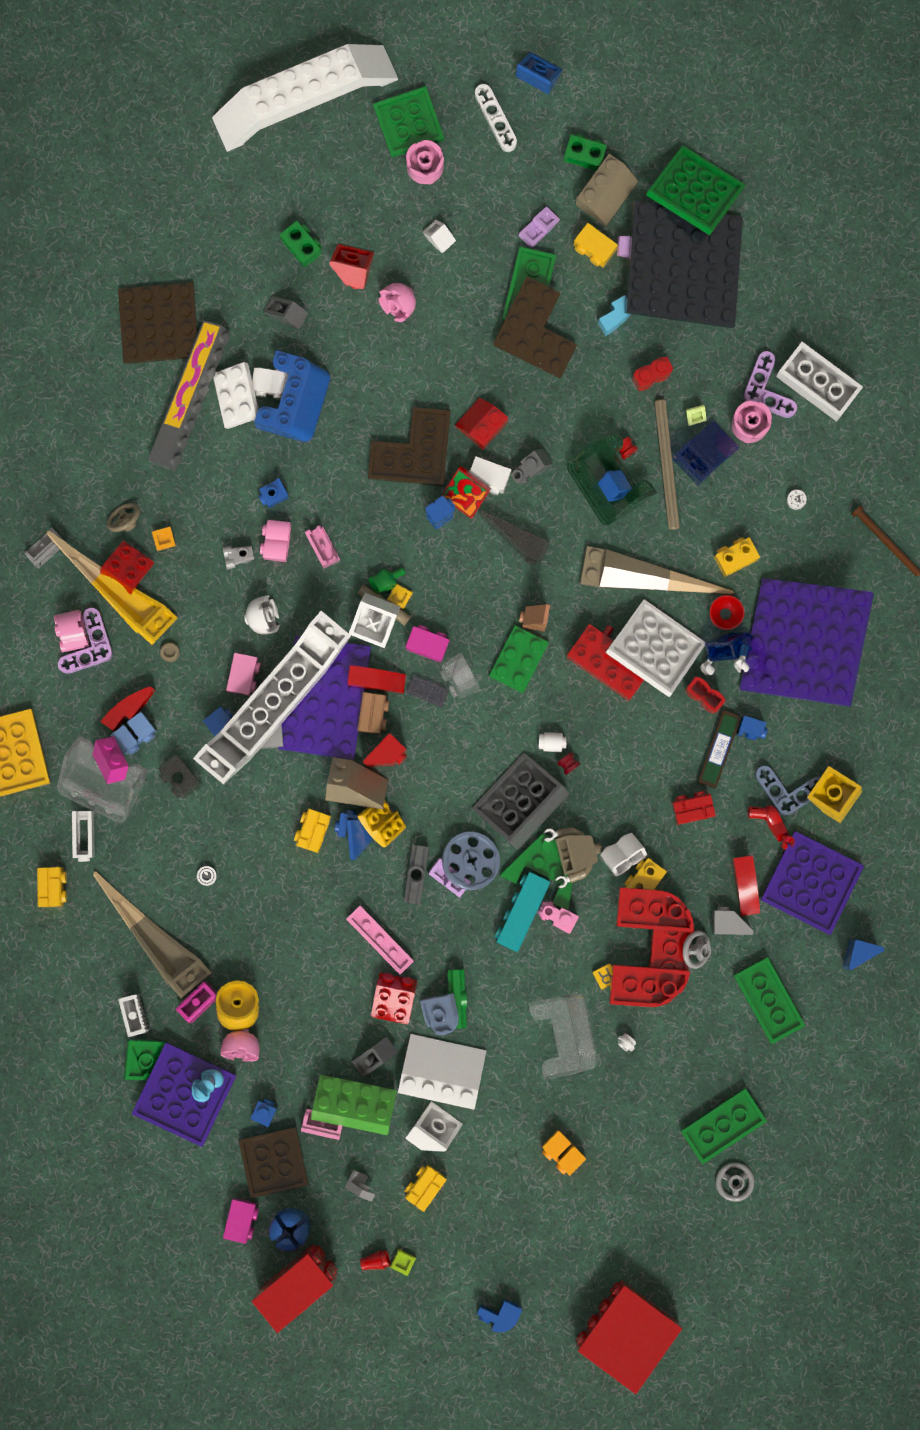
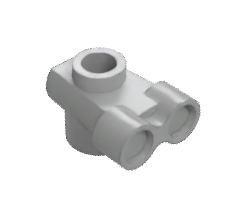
(233, 557)

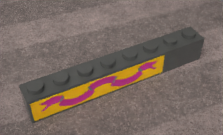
(189, 395)

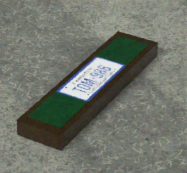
(719, 749)

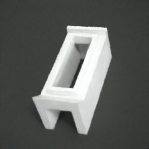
(77, 853)

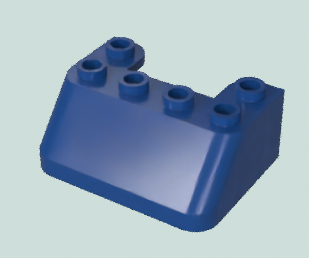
(300, 400)

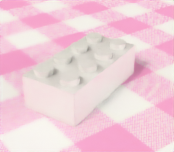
(819, 381)

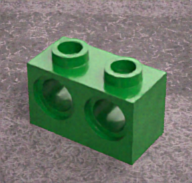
(583, 157)
(297, 246)

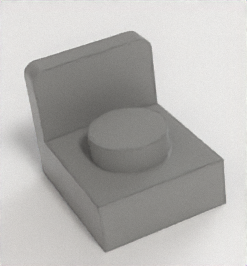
(357, 1185)

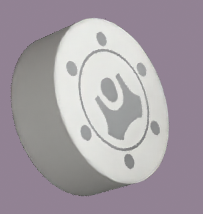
(796, 499)

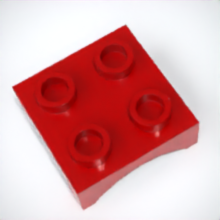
(127, 566)

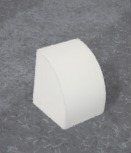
(439, 236)

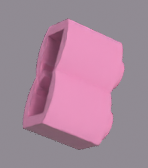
(276, 540)

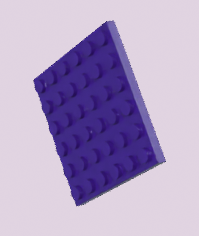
(807, 641)

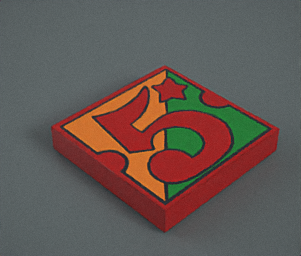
(466, 492)

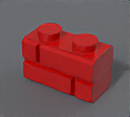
(693, 808)

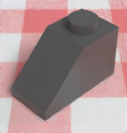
(286, 312)
(374, 1057)

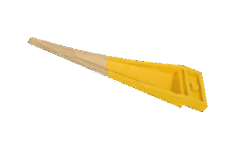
(138, 610)

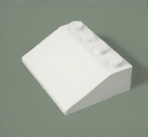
(442, 1071)

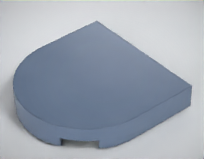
(440, 1013)

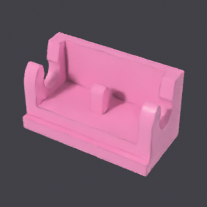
(322, 546)
(320, 1128)

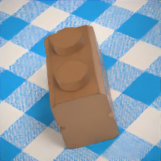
(372, 713)

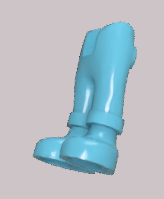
(202, 1088)

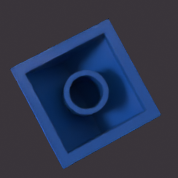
(538, 72)
(859, 952)

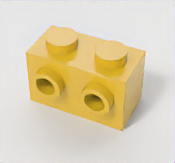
(736, 557)
(647, 876)

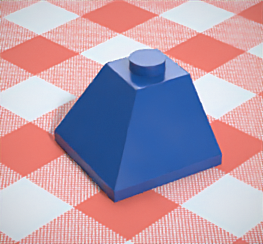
(358, 838)

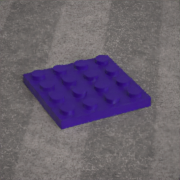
(812, 883)
(169, 1098)

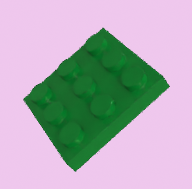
(408, 120)

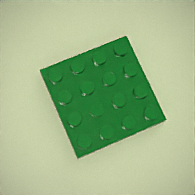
(696, 190)

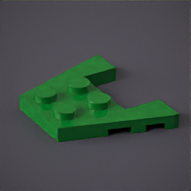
(544, 859)

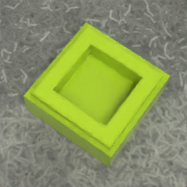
(403, 1262)

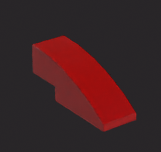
(376, 679)
(128, 708)
(746, 885)

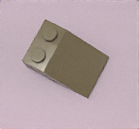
(355, 784)

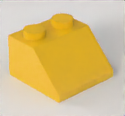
(835, 794)

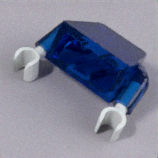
(728, 648)

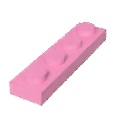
(380, 940)

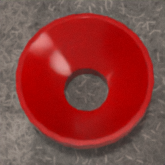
(730, 603)

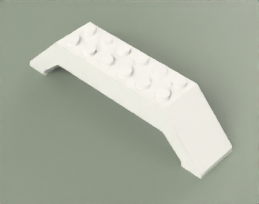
(301, 89)
(274, 699)

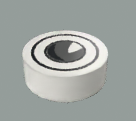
(206, 875)

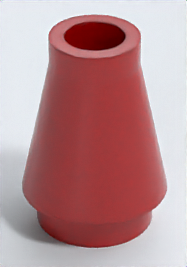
(377, 1260)

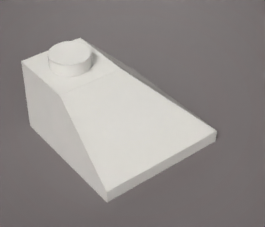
(434, 1129)

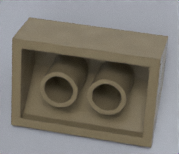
(607, 190)

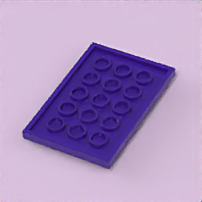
(330, 712)

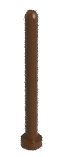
(886, 540)

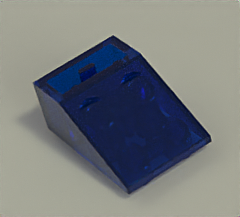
(705, 453)

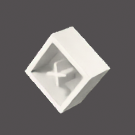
(374, 620)

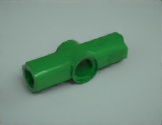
(456, 985)

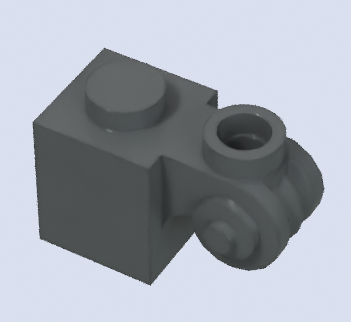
(531, 466)

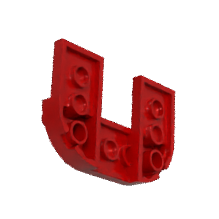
(667, 970)

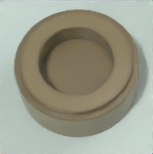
(170, 652)

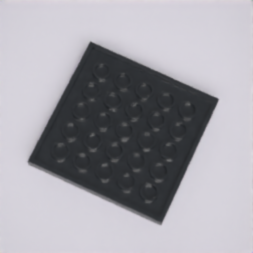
(681, 269)

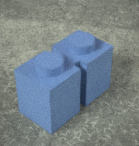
(142, 729)

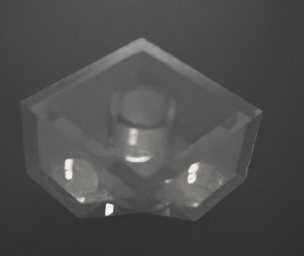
(459, 677)

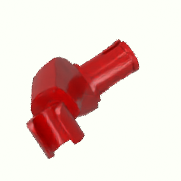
(774, 823)

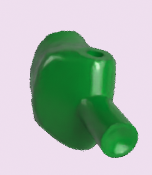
(385, 580)

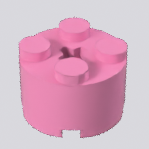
(422, 152)
(751, 411)
(71, 630)

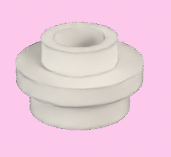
(626, 1042)

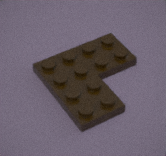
(525, 334)
(420, 460)

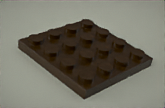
(157, 322)

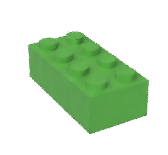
(353, 1104)

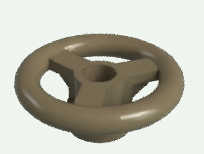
(125, 521)

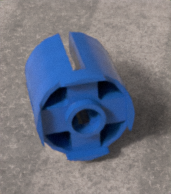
(287, 1240)

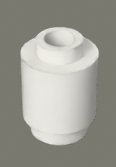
(552, 742)

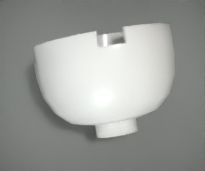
(261, 615)

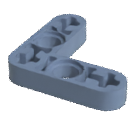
(783, 796)

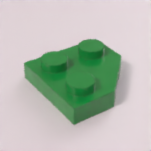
(141, 1058)

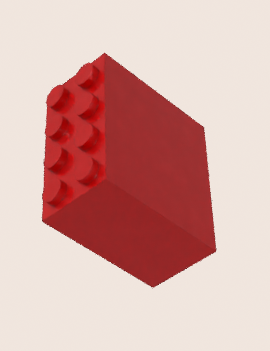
(295, 1287)
(627, 1336)

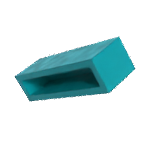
(523, 911)

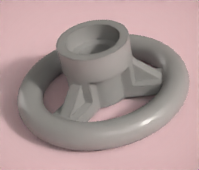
(701, 949)
(735, 1194)

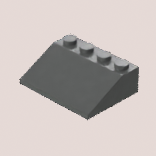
(520, 800)

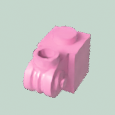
(561, 918)

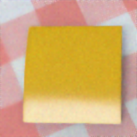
(382, 824)

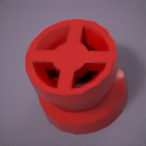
(628, 448)

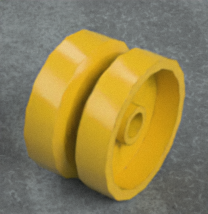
(237, 1005)

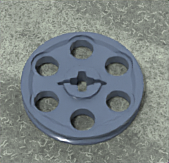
(467, 868)

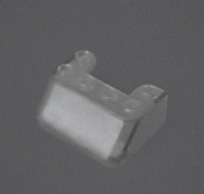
(85, 784)
(571, 1031)

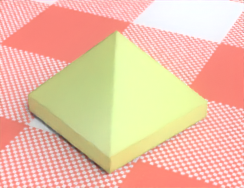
(696, 415)

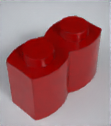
(656, 372)
(709, 699)

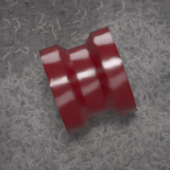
(568, 763)

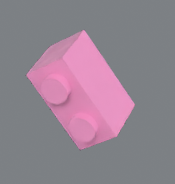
(243, 674)

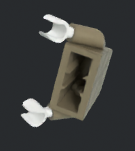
(576, 853)

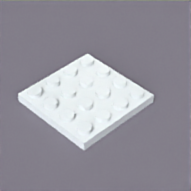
(656, 648)

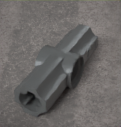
(415, 887)

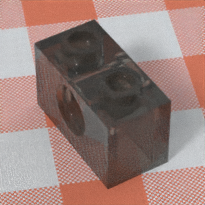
(170, 769)

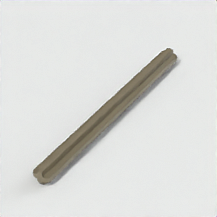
(667, 465)

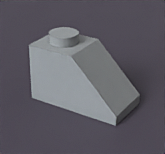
(729, 923)

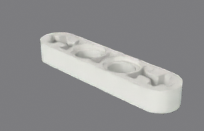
(492, 119)

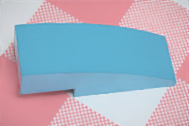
(615, 318)

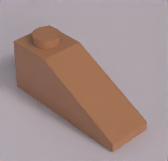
(535, 617)

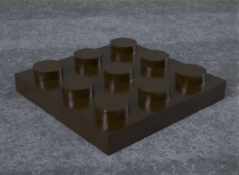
(273, 1162)

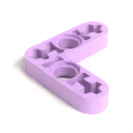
(762, 393)
(97, 645)

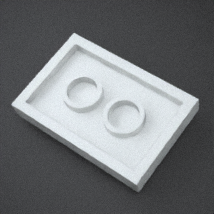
(236, 395)

